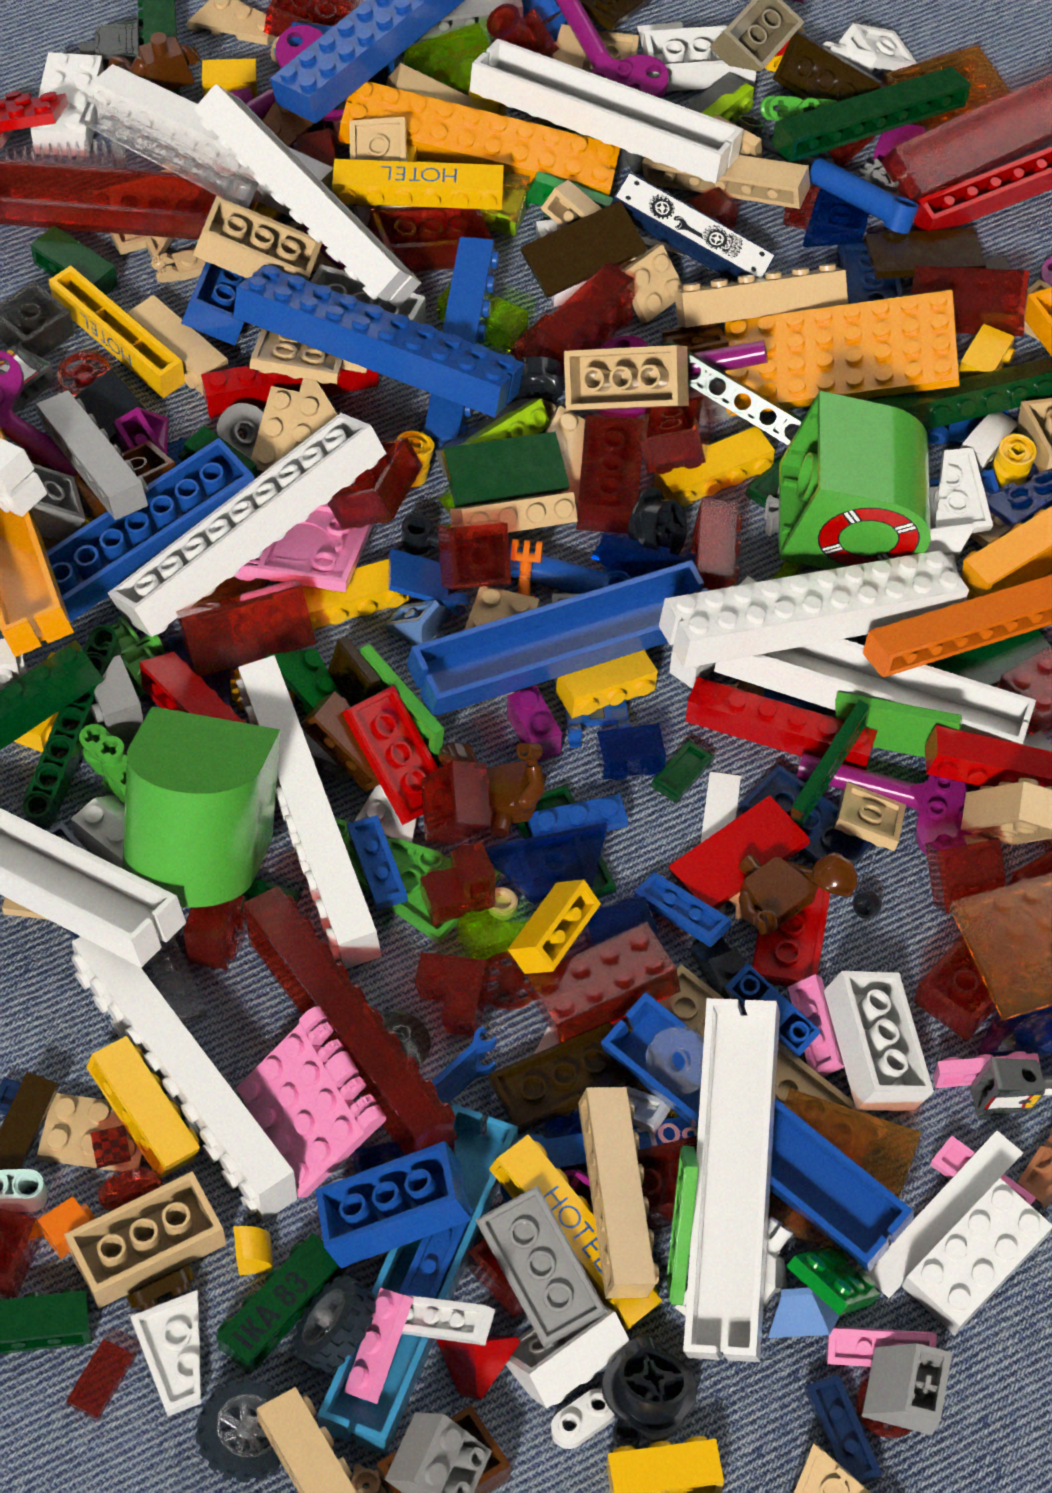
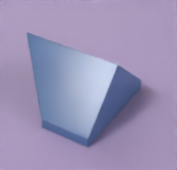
(418, 621)
(802, 1314)

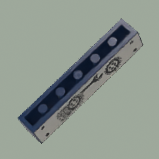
(691, 231)

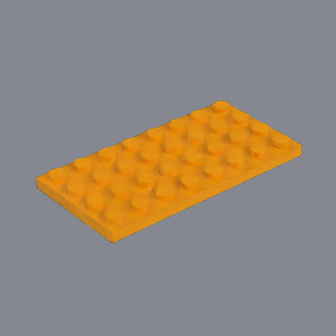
(851, 350)

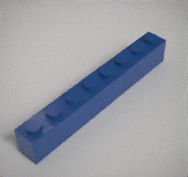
(464, 317)

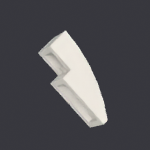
(988, 435)

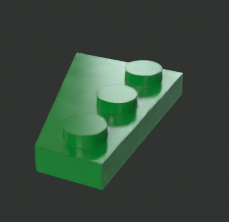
(306, 676)

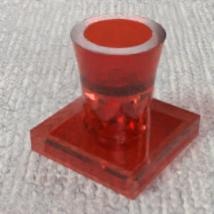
(526, 31)

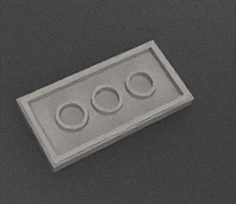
(541, 1266)

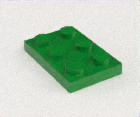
(834, 1280)

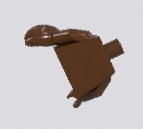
(162, 62)
(513, 786)
(783, 889)

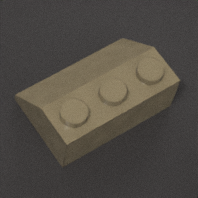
(757, 34)

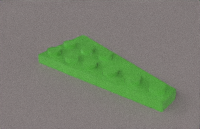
(412, 863)

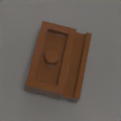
(697, 337)

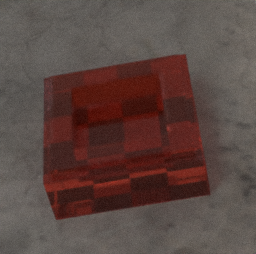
(110, 1146)

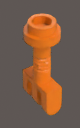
(526, 559)

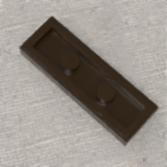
(25, 1119)

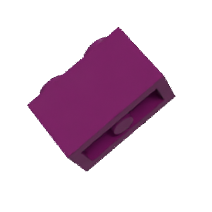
(534, 721)

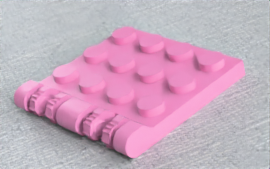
(312, 553)
(307, 1104)

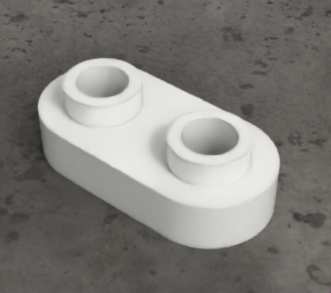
(584, 1416)

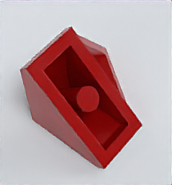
(477, 1366)

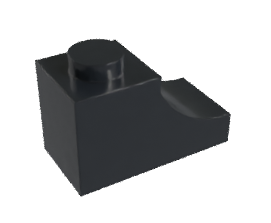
(717, 964)

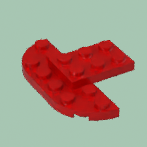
(23, 111)

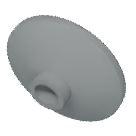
(243, 418)

